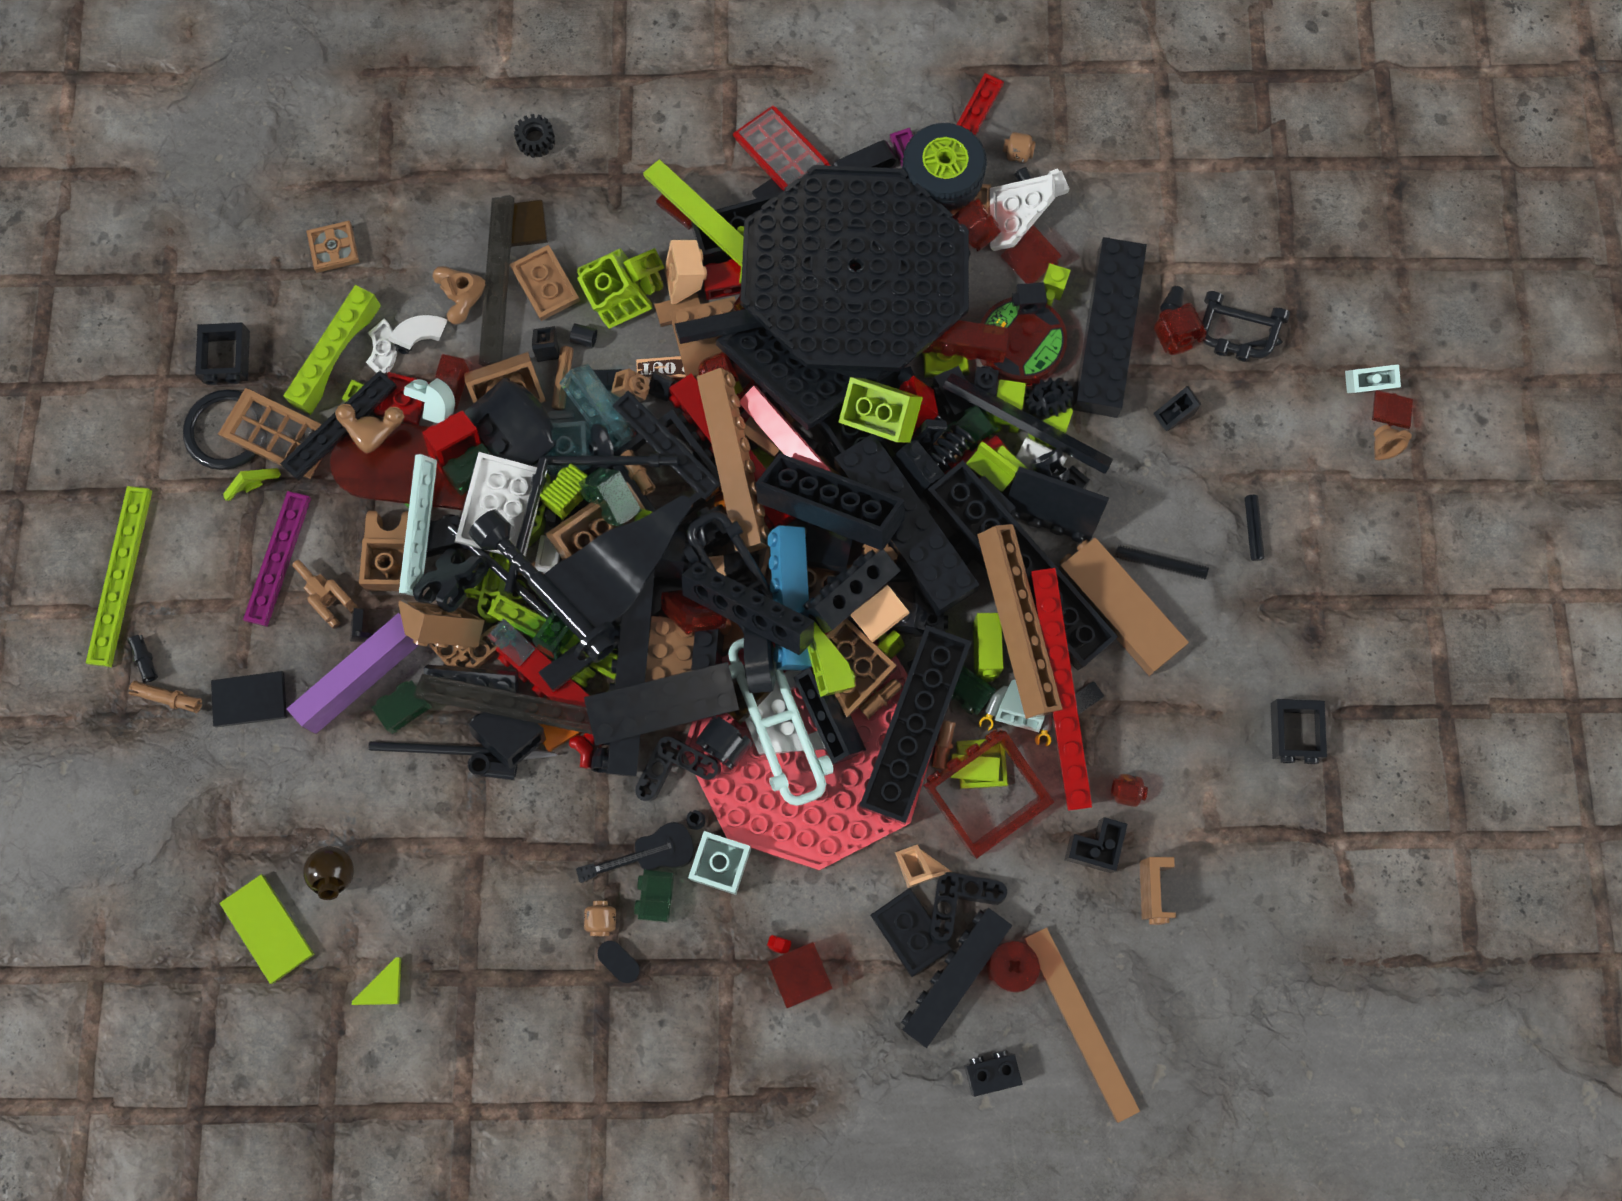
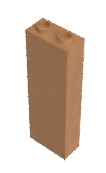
(1122, 605)

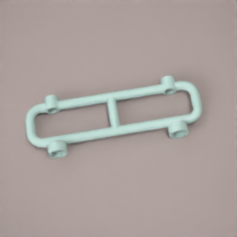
(820, 766)

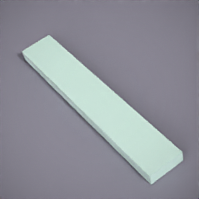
(418, 523)

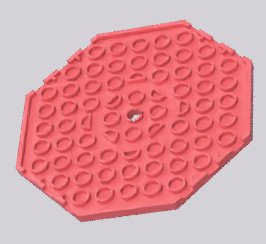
(811, 832)

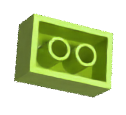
(880, 410)

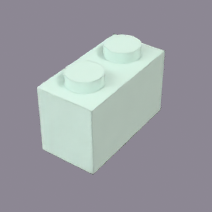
(1372, 378)

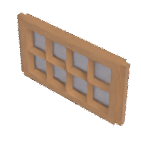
(267, 428)

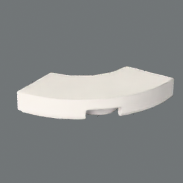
(418, 329)
(383, 351)

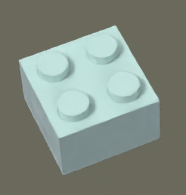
(719, 863)

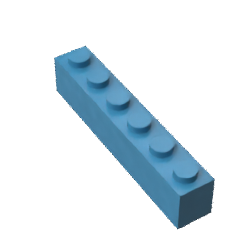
(789, 585)

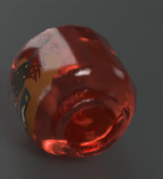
(1129, 790)

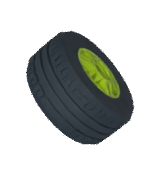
(946, 163)

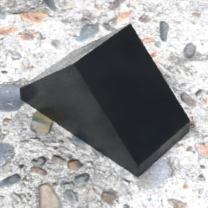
(545, 344)
(1178, 409)

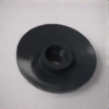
(600, 442)

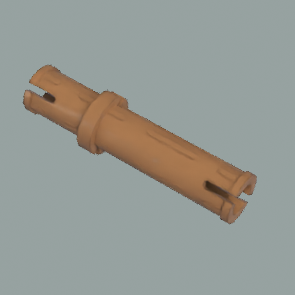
(174, 699)

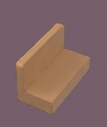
(758, 437)

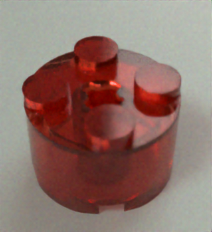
(981, 227)
(1179, 329)
(1027, 967)

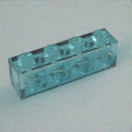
(596, 404)

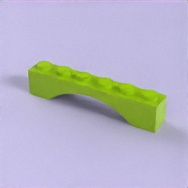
(311, 380)

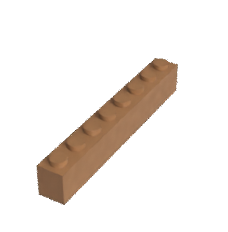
(732, 456)
(1019, 621)

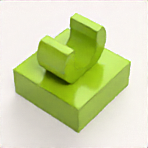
(890, 644)

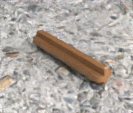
(563, 368)

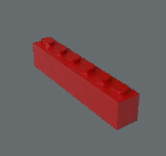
(529, 669)

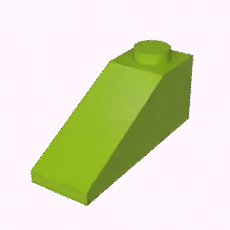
(829, 666)

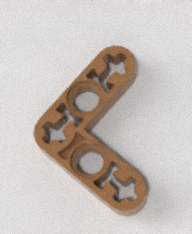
(460, 656)

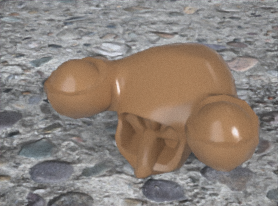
(461, 288)
(369, 431)

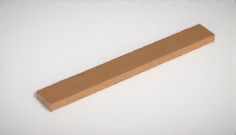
(1082, 1026)

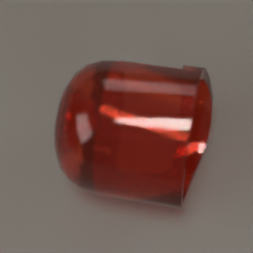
(717, 361)

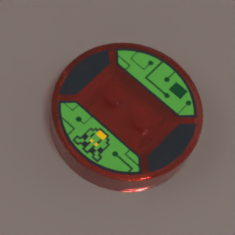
(1033, 345)

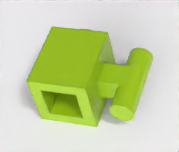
(1055, 282)

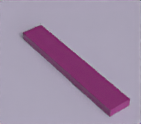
(277, 559)

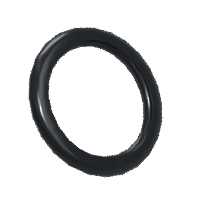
(188, 433)

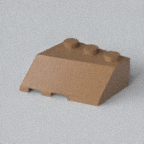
(696, 351)
(867, 662)

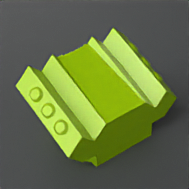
(612, 289)

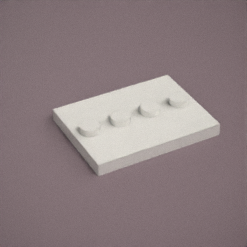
(497, 486)

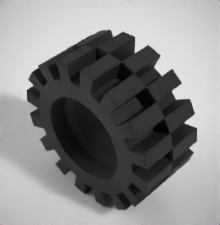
(530, 125)

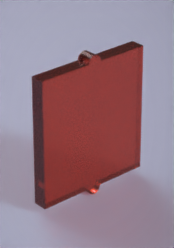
(1392, 409)

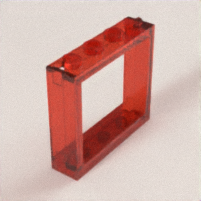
(1012, 823)

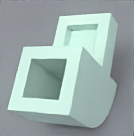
(437, 398)

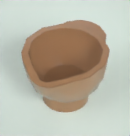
(1390, 442)

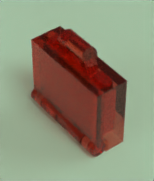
(689, 614)

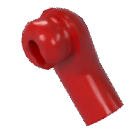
(584, 748)

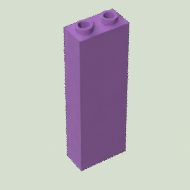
(352, 676)

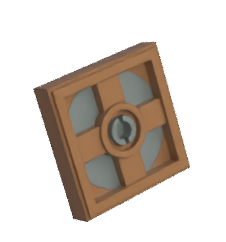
(332, 246)

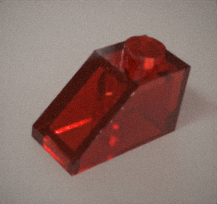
(451, 371)

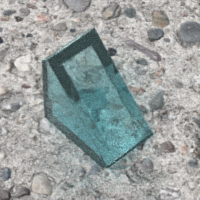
(510, 642)

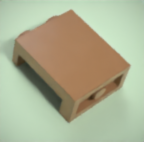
(1151, 889)

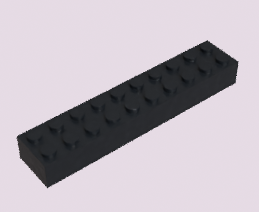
(974, 509)

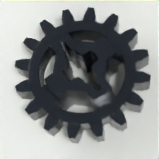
(1048, 397)

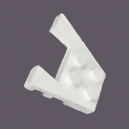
(782, 735)

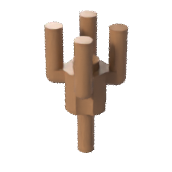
(323, 594)

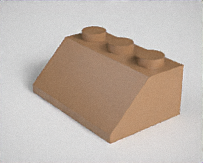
(517, 369)
(430, 624)

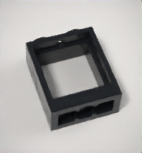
(222, 332)
(1314, 707)

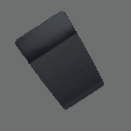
(1088, 696)

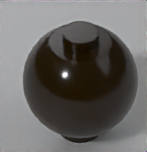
(328, 872)

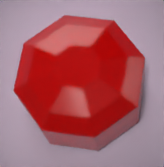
(779, 944)

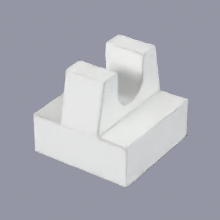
(1061, 185)

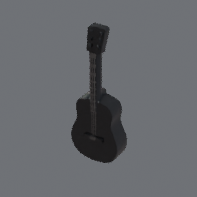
(667, 847)

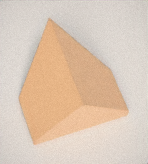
(918, 866)

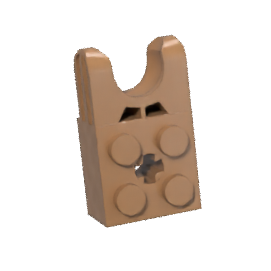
(378, 550)

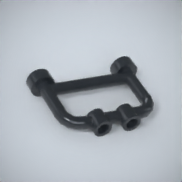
(1243, 351)

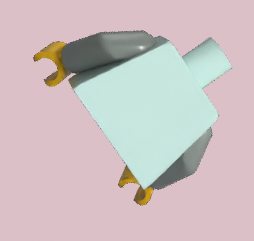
(1008, 709)

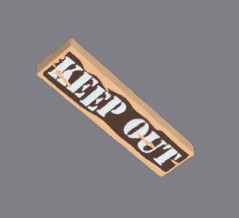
(666, 365)

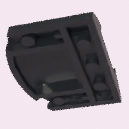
(512, 423)

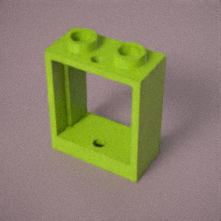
(987, 646)

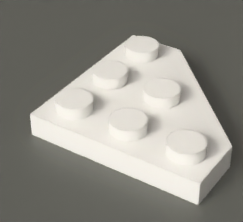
(1018, 207)

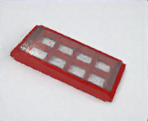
(778, 147)

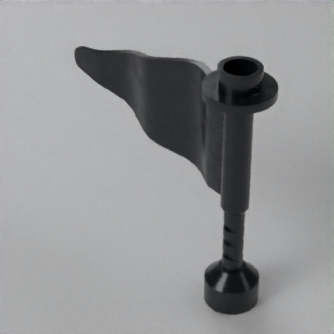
(598, 580)

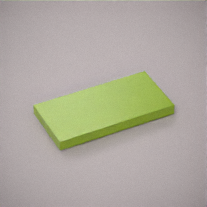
(266, 929)

